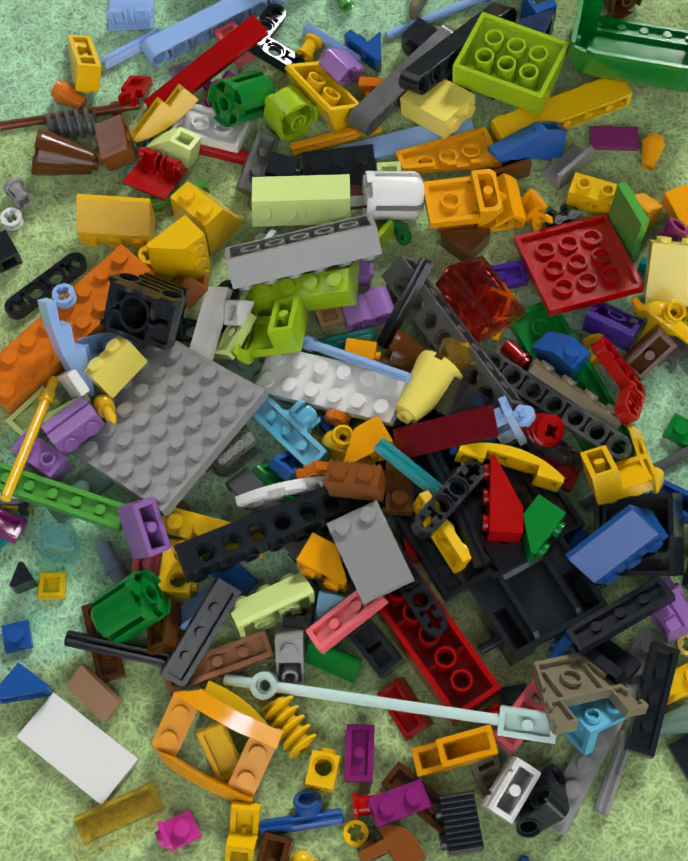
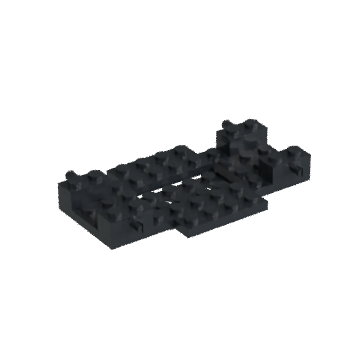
(522, 600)

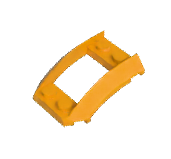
(252, 761)

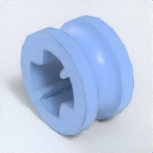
(62, 289)

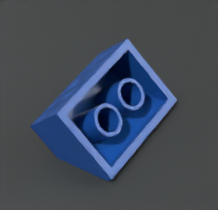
(618, 545)

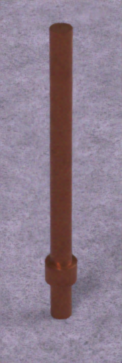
(114, 109)

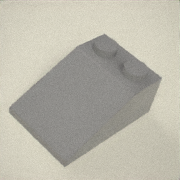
(370, 552)

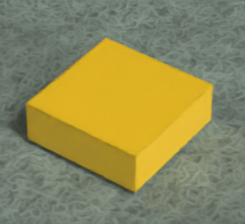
(52, 586)

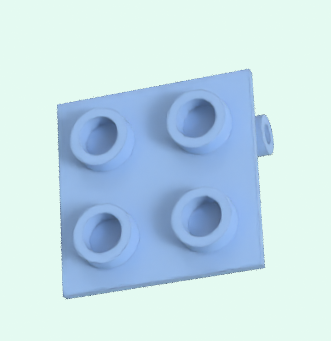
(130, 15)

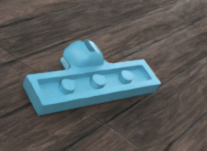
(293, 429)

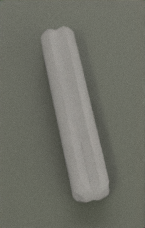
(612, 776)

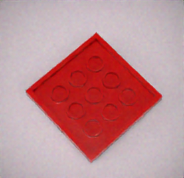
(578, 264)

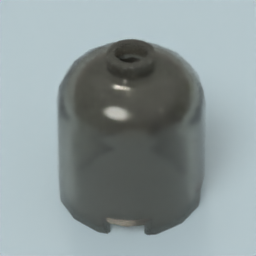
(236, 454)

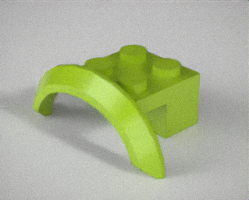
(276, 333)

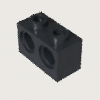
(376, 648)

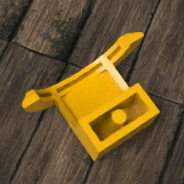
(623, 478)

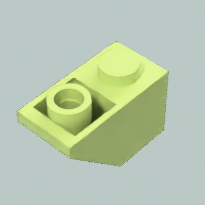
(178, 145)

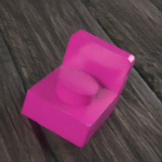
(177, 831)

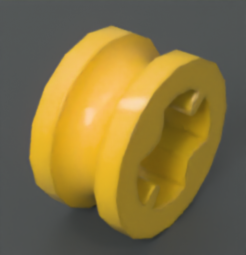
(347, 836)

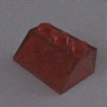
(479, 298)

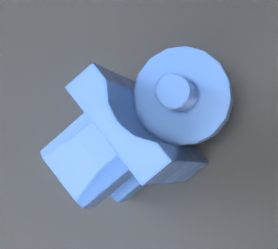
(513, 421)

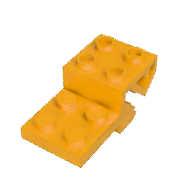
(475, 200)

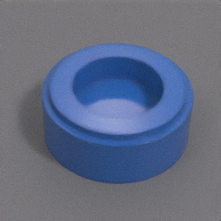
(307, 803)

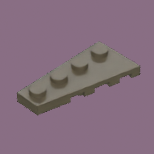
(568, 388)

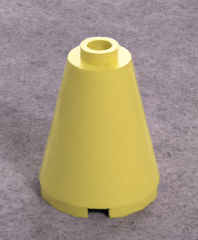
(426, 387)

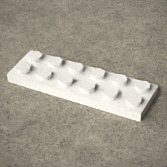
(331, 384)

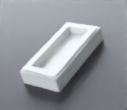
(73, 383)

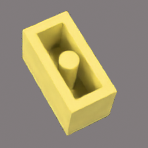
(115, 366)

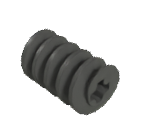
(73, 124)

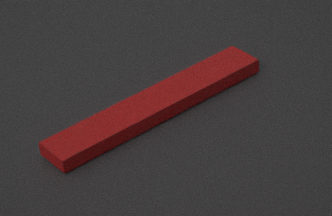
(214, 59)

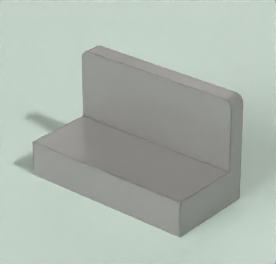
(564, 168)

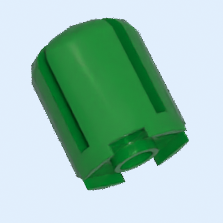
(240, 97)
(130, 606)

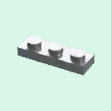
(257, 159)

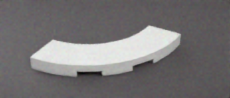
(277, 491)

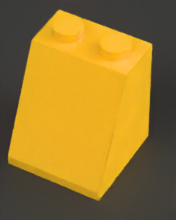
(206, 213)

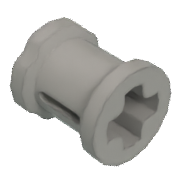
(16, 190)

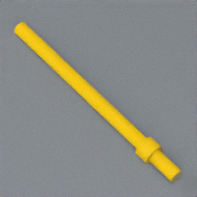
(45, 401)

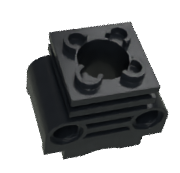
(145, 309)

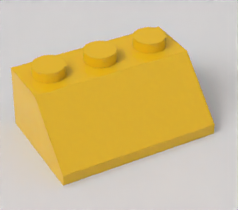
(329, 97)
(114, 221)
(180, 251)

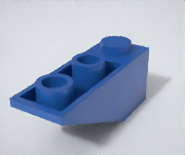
(535, 141)

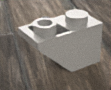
(290, 654)

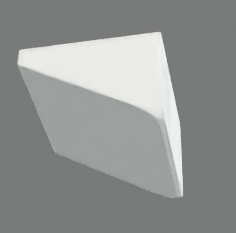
(237, 311)

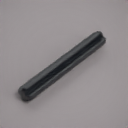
(405, 302)
(104, 646)

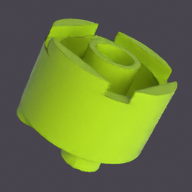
(289, 107)

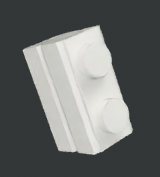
(511, 789)

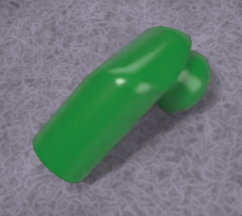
(401, 232)

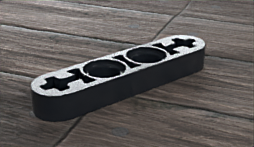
(43, 282)
(446, 496)
(419, 587)

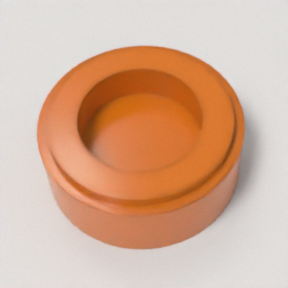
(337, 417)

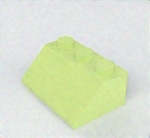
(271, 604)

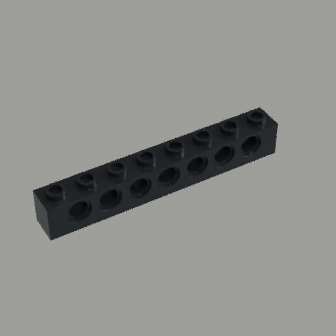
(263, 522)

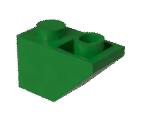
(539, 524)

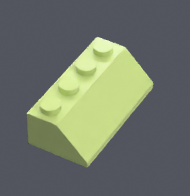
(300, 200)

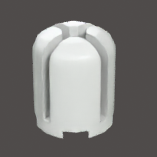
(393, 195)

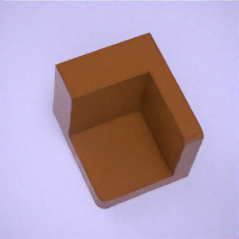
(196, 288)

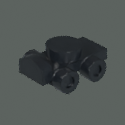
(564, 216)

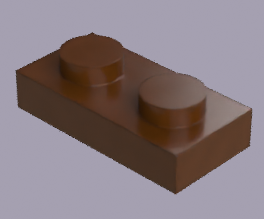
(398, 492)

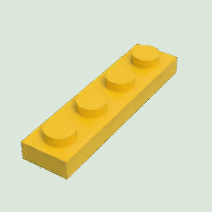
(191, 524)

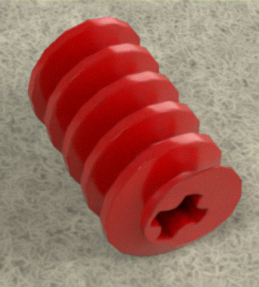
(545, 430)

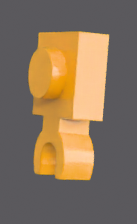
(533, 209)

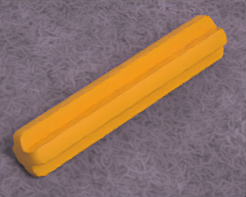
(324, 141)

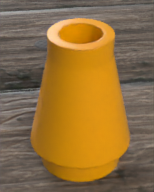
(651, 150)

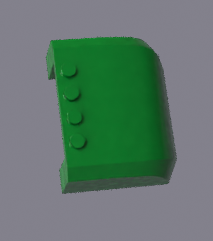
(628, 49)

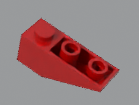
(504, 508)

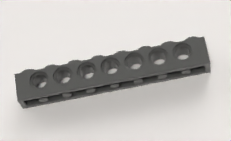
(451, 326)

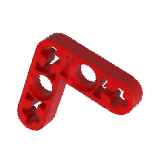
(632, 392)

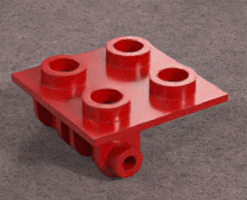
(155, 174)

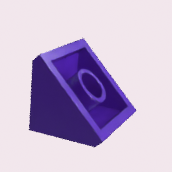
(613, 324)

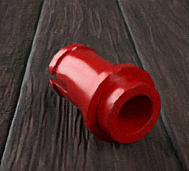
(515, 354)

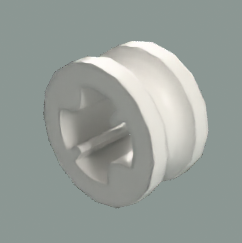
(15, 225)

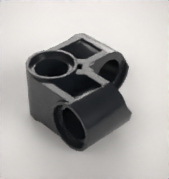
(545, 803)

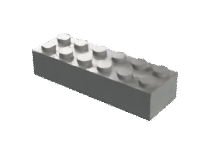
(303, 251)

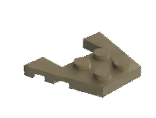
(574, 681)

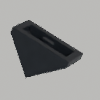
(460, 398)

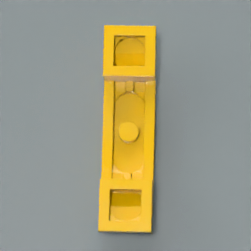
(543, 473)

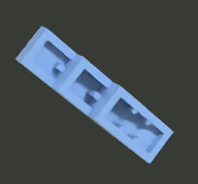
(61, 337)

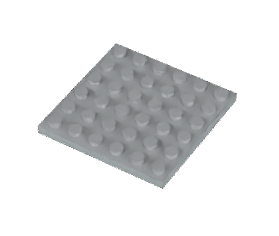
(170, 424)

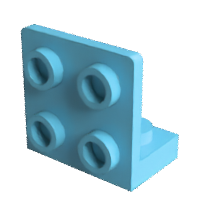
(592, 719)

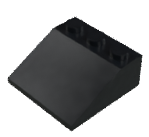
(669, 512)

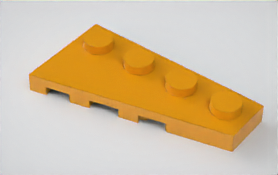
(454, 153)

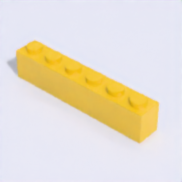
(568, 107)

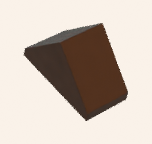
(465, 243)

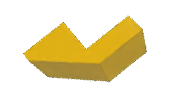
(243, 831)

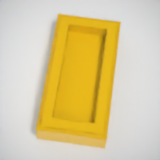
(218, 749)

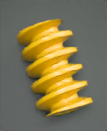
(284, 718)

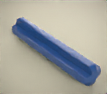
(297, 823)

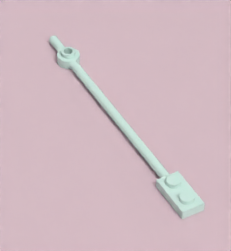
(511, 721)

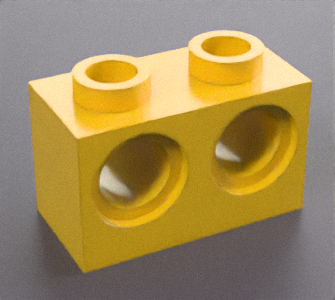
(170, 571)

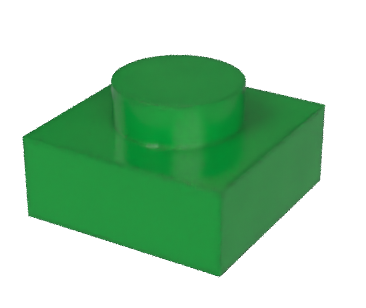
(677, 430)

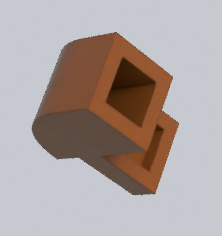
(396, 841)

